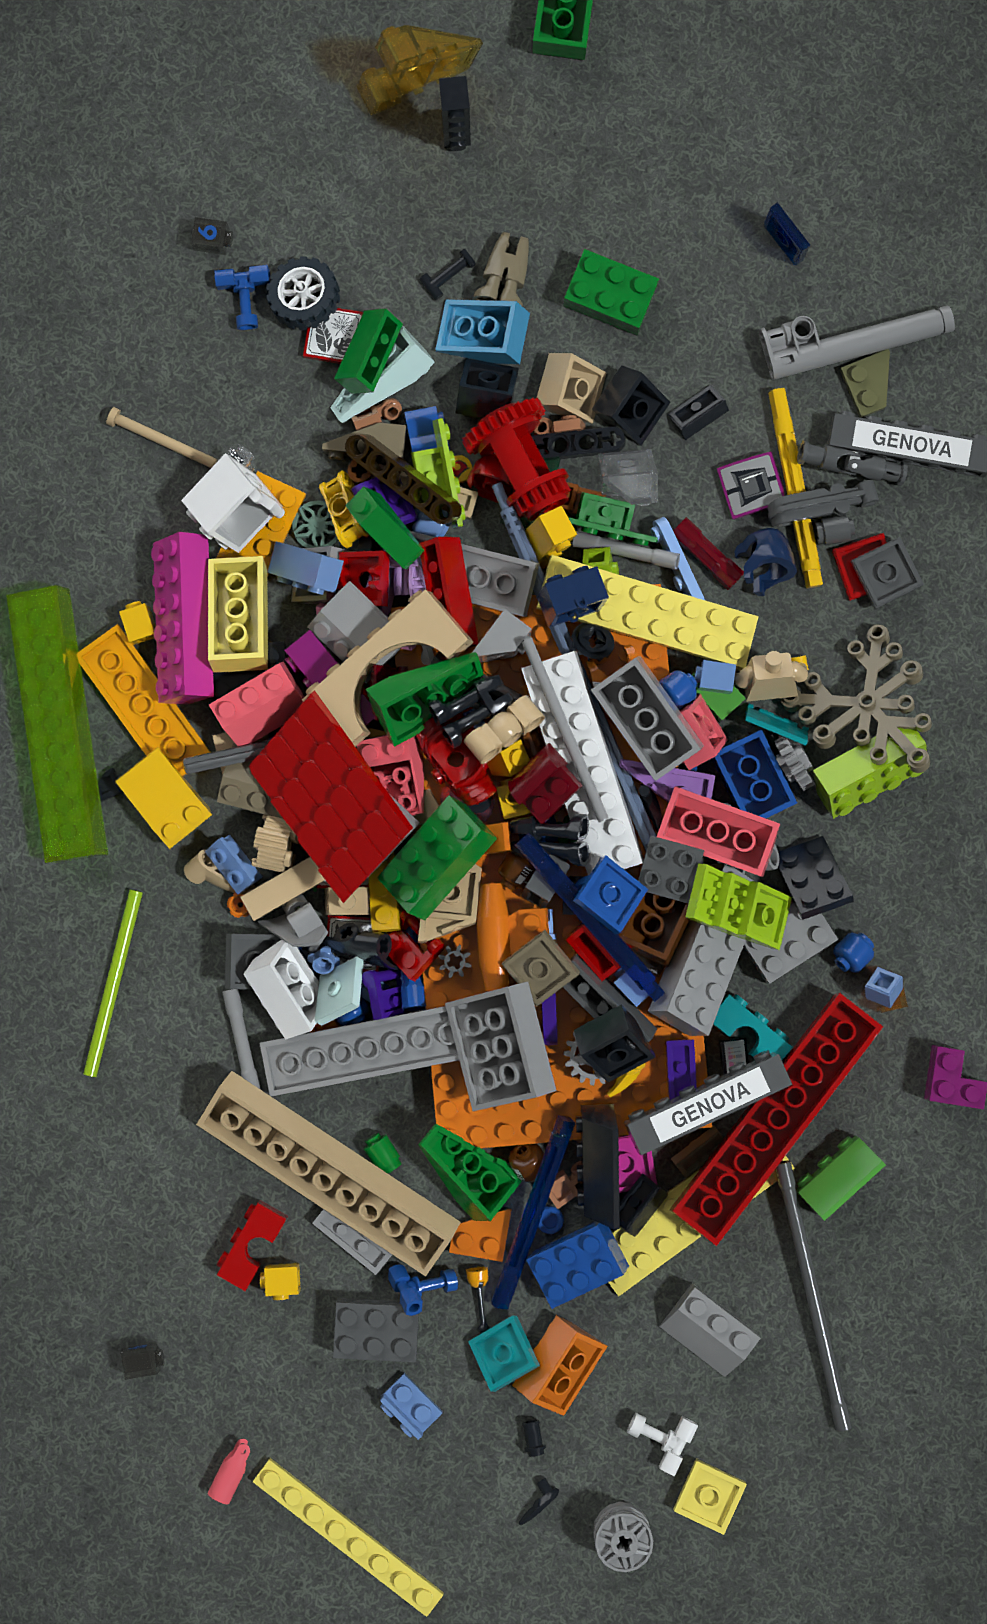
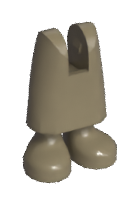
(505, 270)

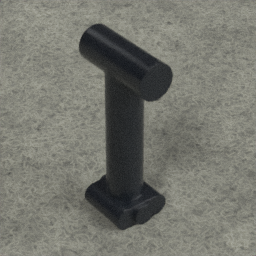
(433, 285)

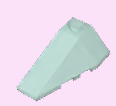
(404, 366)

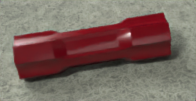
(721, 567)

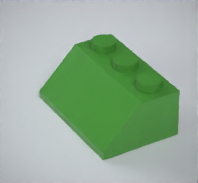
(839, 1176)

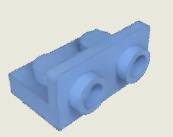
(233, 864)
(409, 1406)

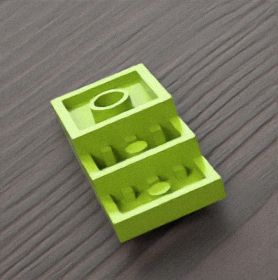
(738, 906)

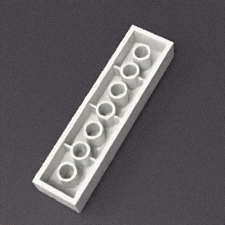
(616, 834)

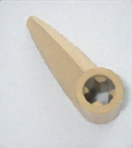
(202, 869)

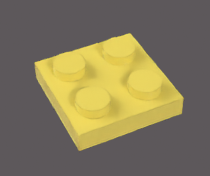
(709, 1496)

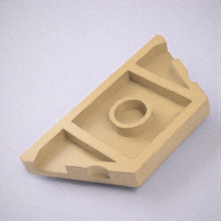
(456, 910)

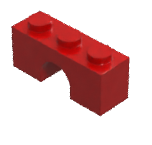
(238, 1265)

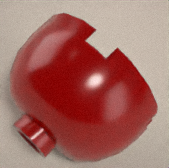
(486, 473)

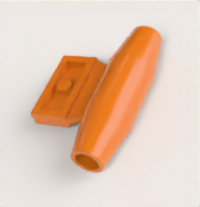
(502, 933)

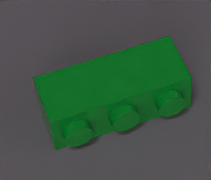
(368, 351)

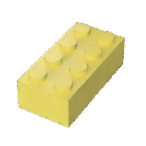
(237, 614)

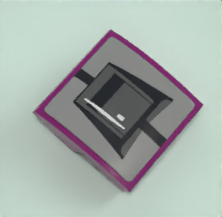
(750, 484)

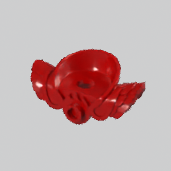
(467, 781)

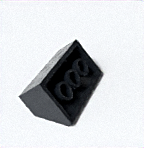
(599, 1164)

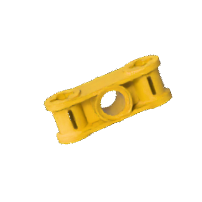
(337, 495)

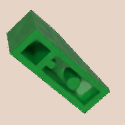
(384, 526)

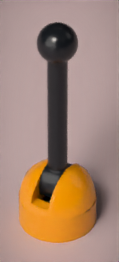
(477, 1280)

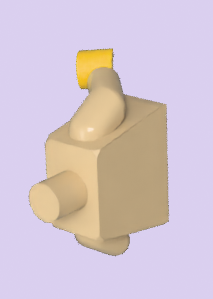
(772, 676)

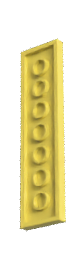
(667, 617)
(659, 1238)

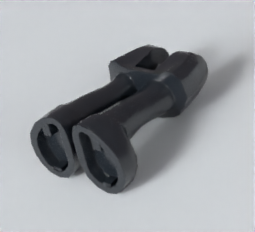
(480, 693)
(575, 829)

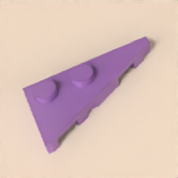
(688, 780)

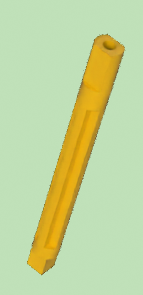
(795, 484)

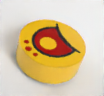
(462, 468)

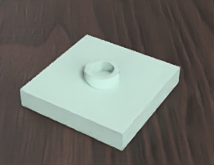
(339, 991)

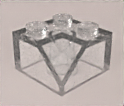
(630, 476)

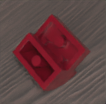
(544, 784)

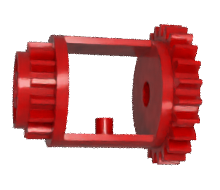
(509, 437)

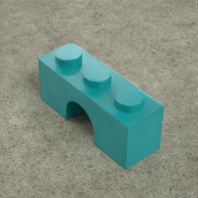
(733, 1015)

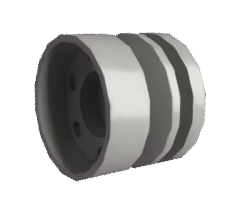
(626, 1521)

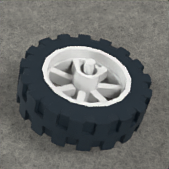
(291, 274)

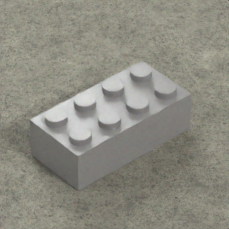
(647, 718)

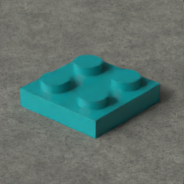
(503, 1353)

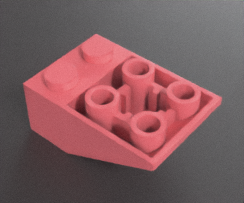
(398, 769)

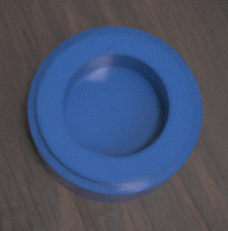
(551, 1220)

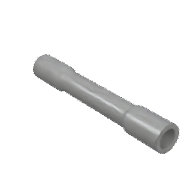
(654, 556)
(235, 1013)

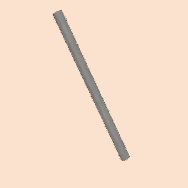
(565, 730)

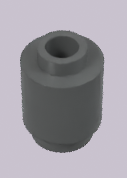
(834, 530)

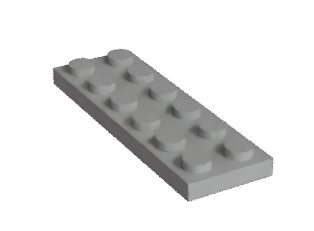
(496, 578)

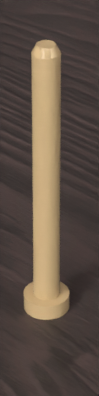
(116, 418)

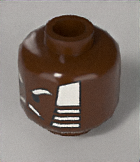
(515, 871)
(526, 1161)

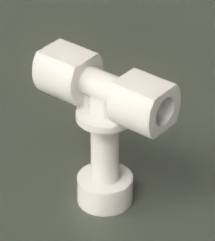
(671, 1443)

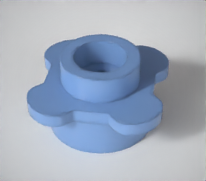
(323, 966)

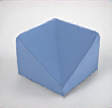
(884, 987)

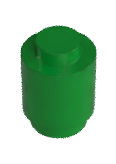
(382, 1152)

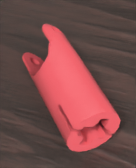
(230, 1473)

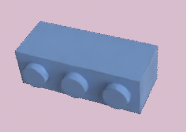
(305, 568)

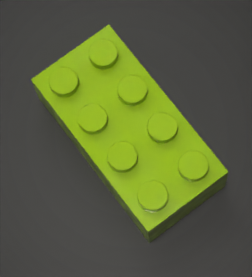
(856, 779)

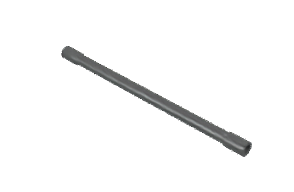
(838, 1405)

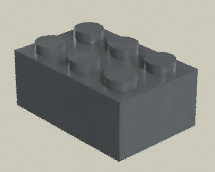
(374, 1331)

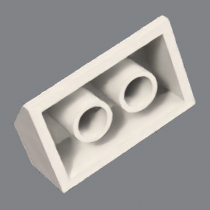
(285, 988)

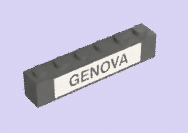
(909, 444)
(707, 1102)

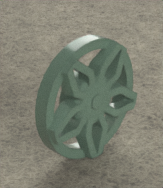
(316, 525)

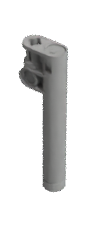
(792, 354)

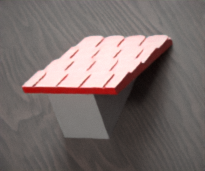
(331, 797)

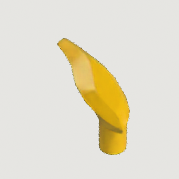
(625, 1080)

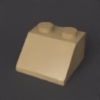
(570, 386)

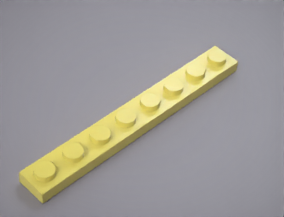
(348, 1537)

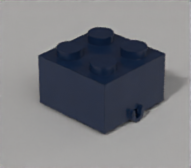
(570, 595)

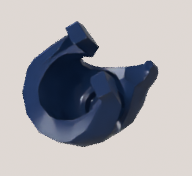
(765, 547)

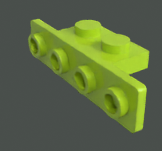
(438, 464)

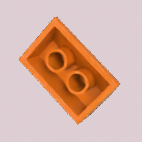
(565, 1362)

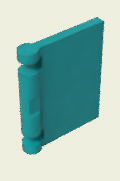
(776, 724)

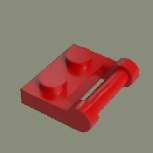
(407, 952)

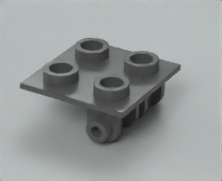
(670, 868)

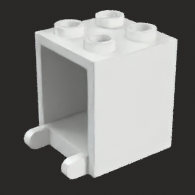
(231, 504)

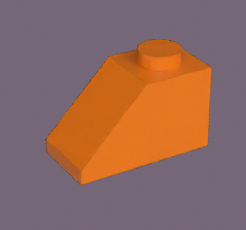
(502, 843)

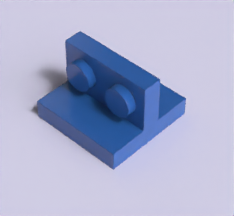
(609, 894)

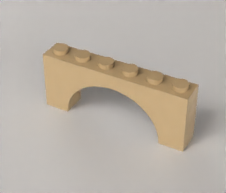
(419, 623)

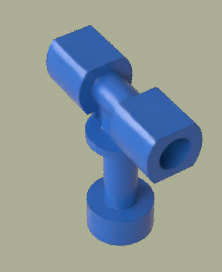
(243, 284)
(412, 1288)

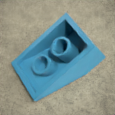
(483, 330)

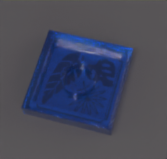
(786, 234)

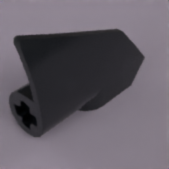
(366, 945)

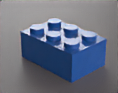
(753, 776)
(577, 1263)

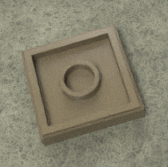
(542, 965)

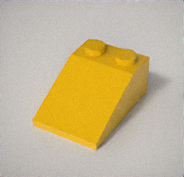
(164, 798)

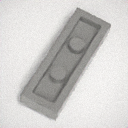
(352, 1241)

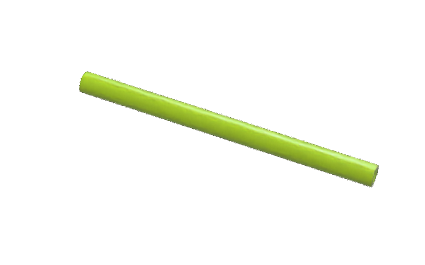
(112, 983)

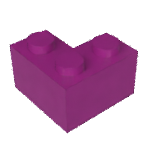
(945, 1080)

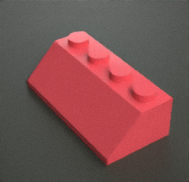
(720, 830)

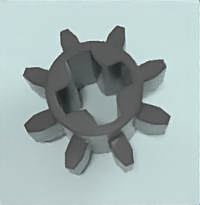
(447, 958)

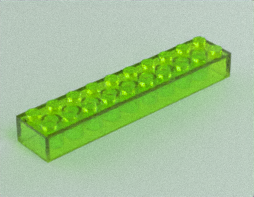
(57, 724)

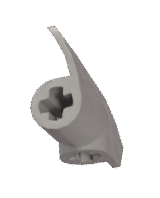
(298, 926)

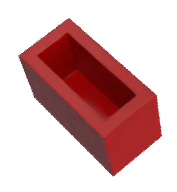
(592, 952)

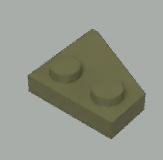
(868, 382)

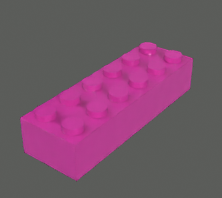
(182, 618)

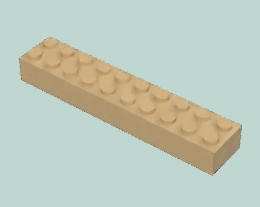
(328, 1173)

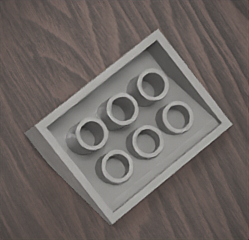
(500, 1047)

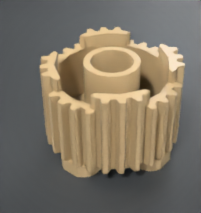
(274, 845)

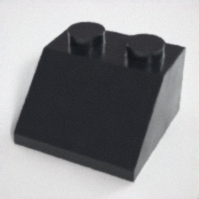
(485, 388)
(631, 404)
(613, 1043)

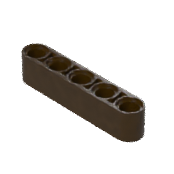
(415, 480)

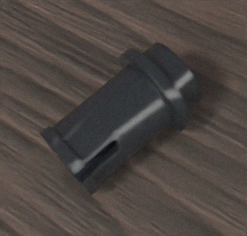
(533, 1438)

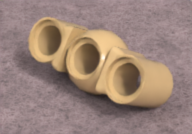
(504, 729)

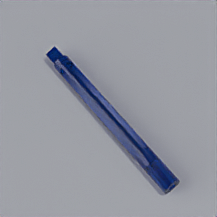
(567, 892)
(533, 1212)

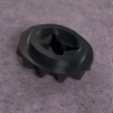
(602, 638)

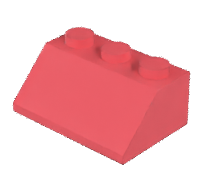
(258, 705)

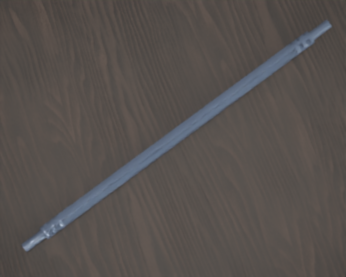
(564, 644)

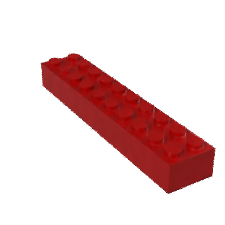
(777, 1121)

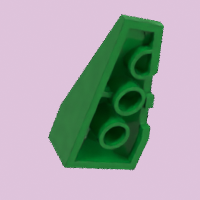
(403, 698)
(470, 1174)

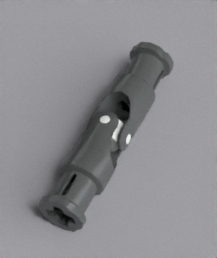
(867, 465)

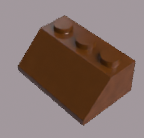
(656, 928)

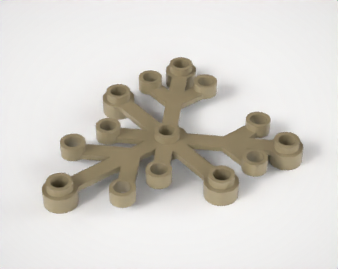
(887, 725)

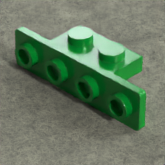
(610, 516)

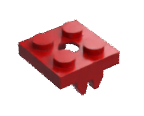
(367, 561)

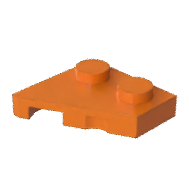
(482, 1238)

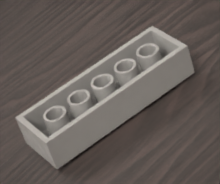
(698, 975)

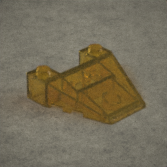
(413, 60)

